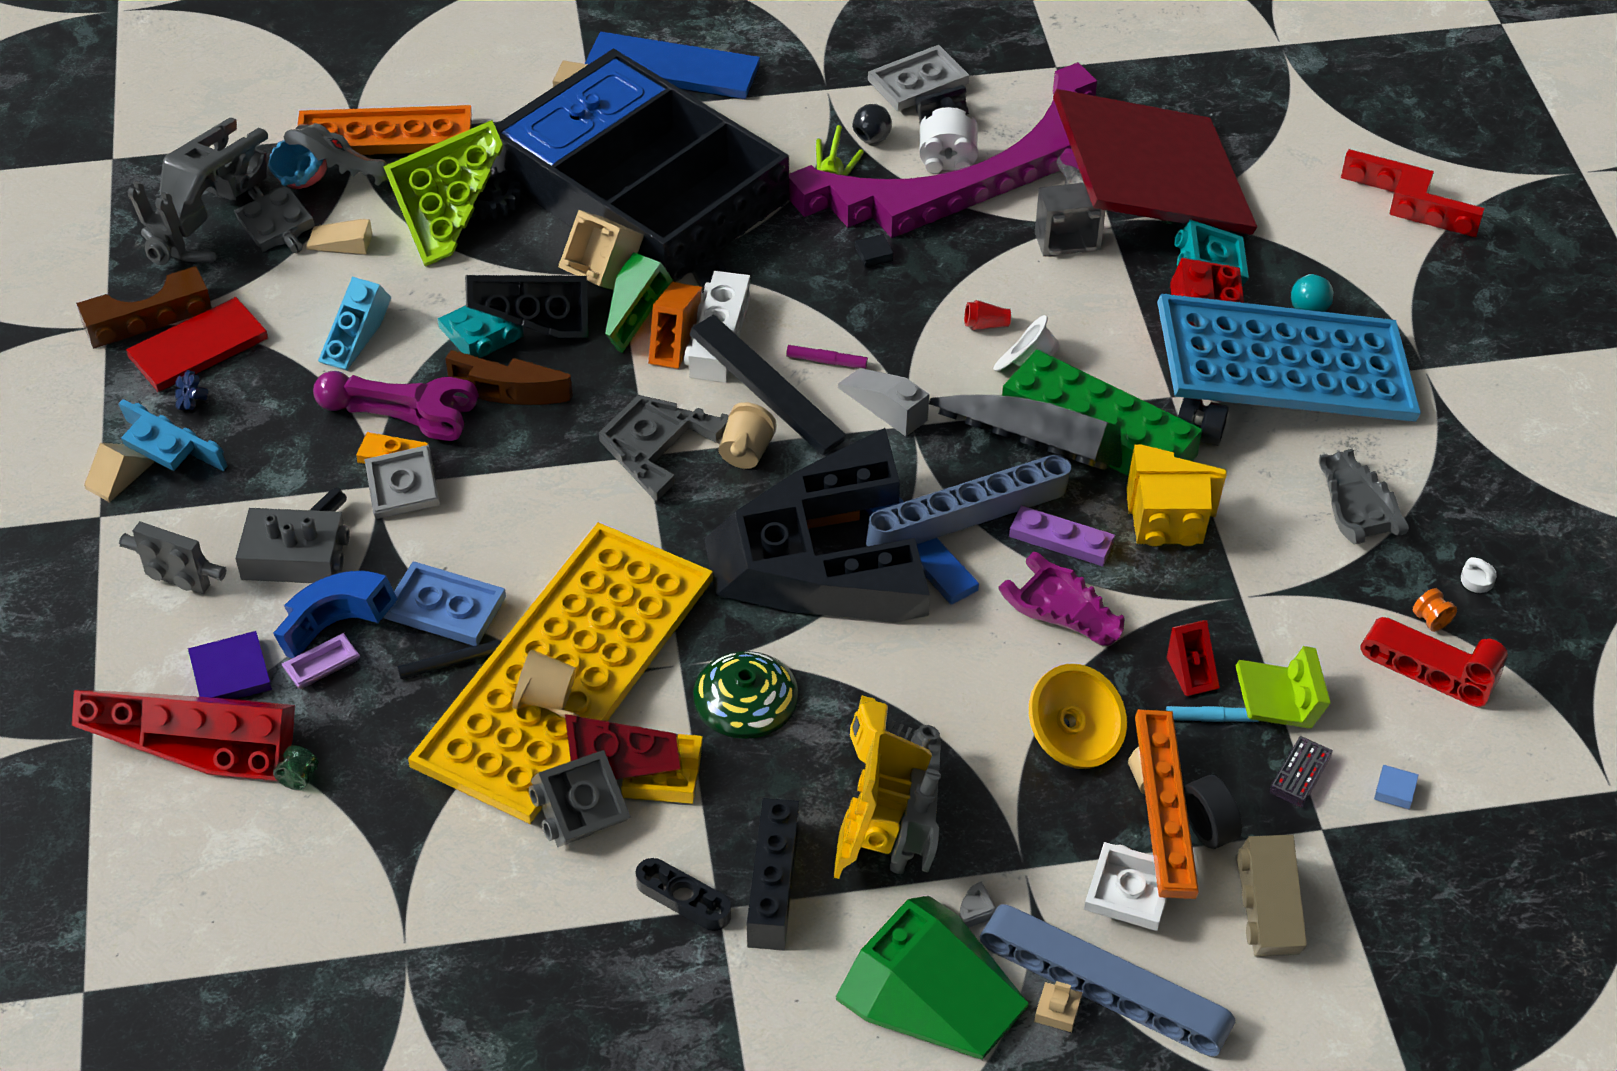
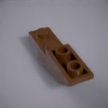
(512, 384)

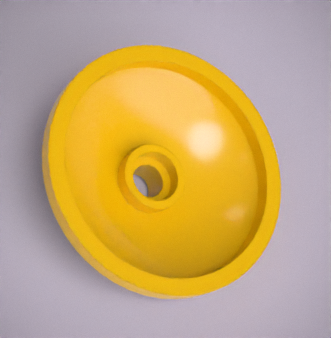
(1090, 706)

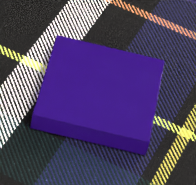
(230, 667)

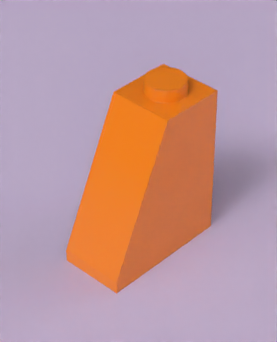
(672, 322)

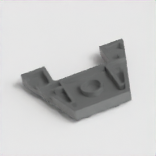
(647, 431)

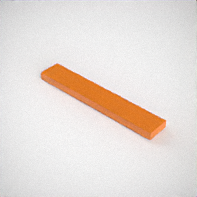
(1166, 805)

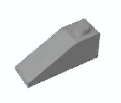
(889, 397)

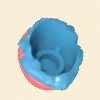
(295, 165)

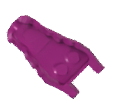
(1064, 600)

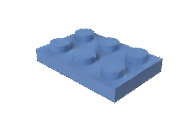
(445, 603)

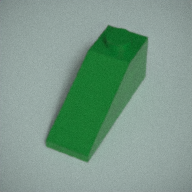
(634, 293)

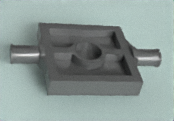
(274, 218)
(172, 558)

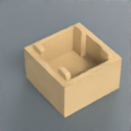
(598, 248)

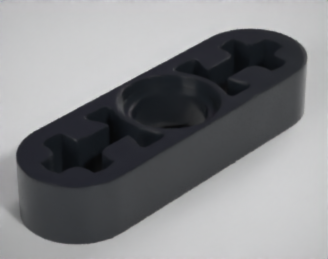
(690, 908)

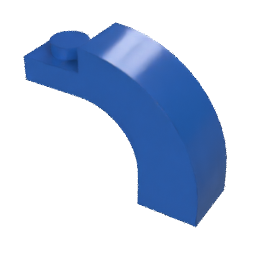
(330, 600)

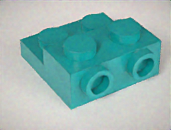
(1212, 245)
(478, 332)

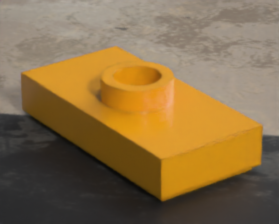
(377, 445)

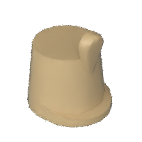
(747, 435)
(545, 683)

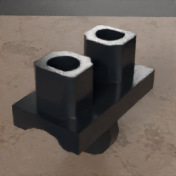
(948, 97)

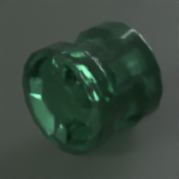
(295, 768)

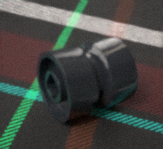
(1213, 418)

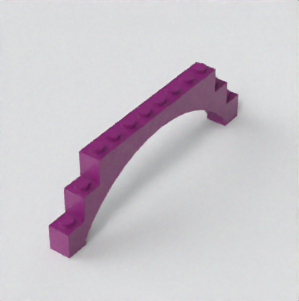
(914, 202)

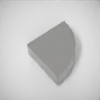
(976, 906)

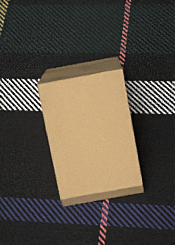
(114, 470)

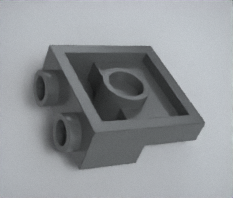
(578, 798)

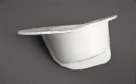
(1034, 338)

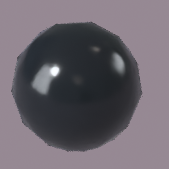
(872, 123)

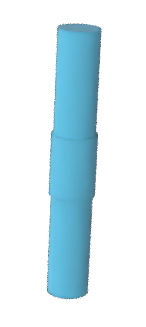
(1209, 714)

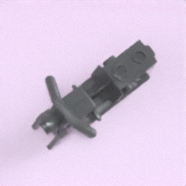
(184, 179)

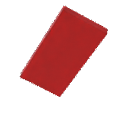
(197, 343)

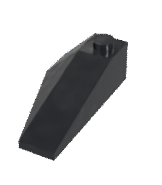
(538, 302)

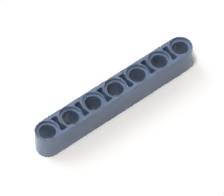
(971, 502)
(1108, 980)

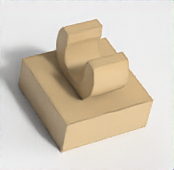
(1058, 1006)

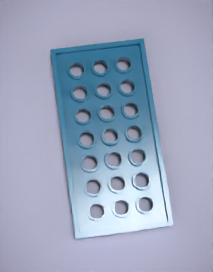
(1386, 353)

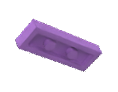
(1062, 535)

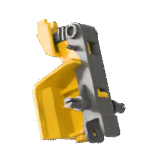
(895, 790)

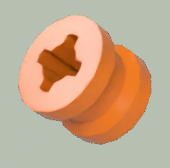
(1434, 609)

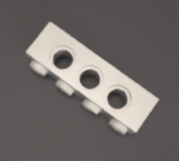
(728, 300)

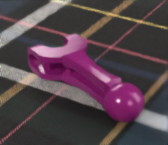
(416, 403)

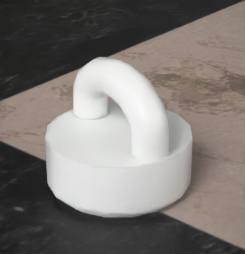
(1478, 575)

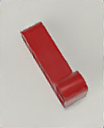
(1436, 663)

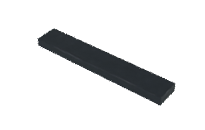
(768, 384)

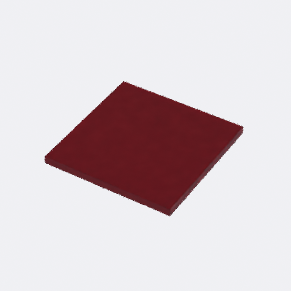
(1153, 162)

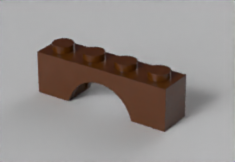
(113, 320)

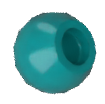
(1312, 293)

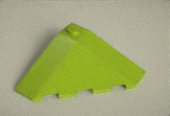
(441, 186)

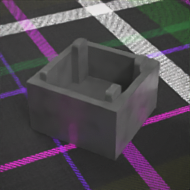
(1067, 220)

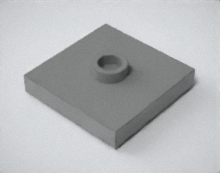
(402, 482)

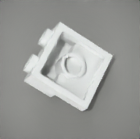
(1126, 887)

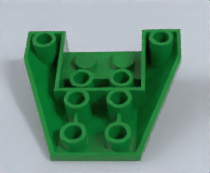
(932, 981)

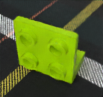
(1285, 694)

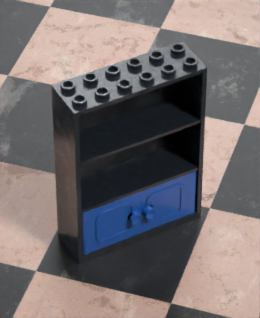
(644, 158)

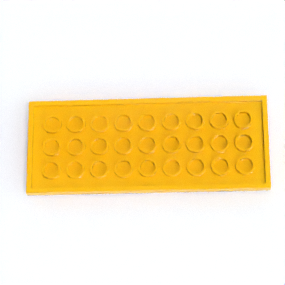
(599, 613)

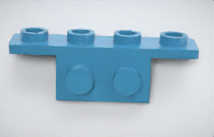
(165, 442)

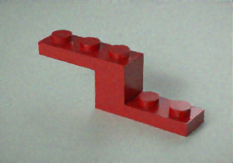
(1411, 193)

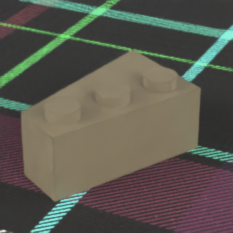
(1272, 895)

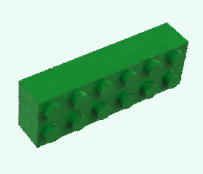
(1140, 422)

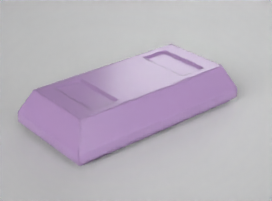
(321, 661)

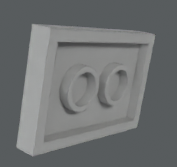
(917, 76)

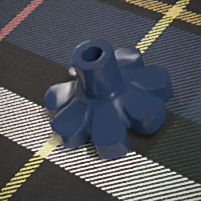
(189, 391)

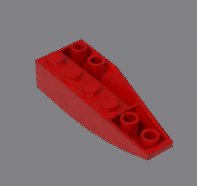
(1207, 281)
(193, 731)

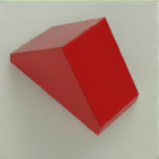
(1193, 658)

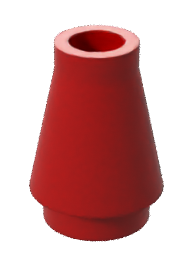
(985, 315)

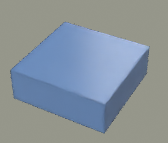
(1396, 787)

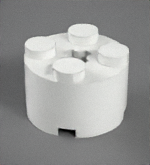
(948, 140)

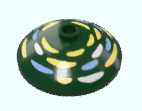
(749, 706)

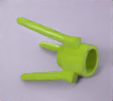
(832, 163)

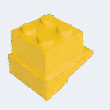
(1171, 497)

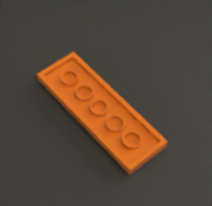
(392, 129)

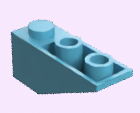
(355, 323)

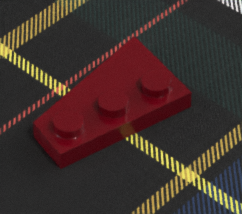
(629, 749)

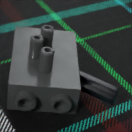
(294, 543)

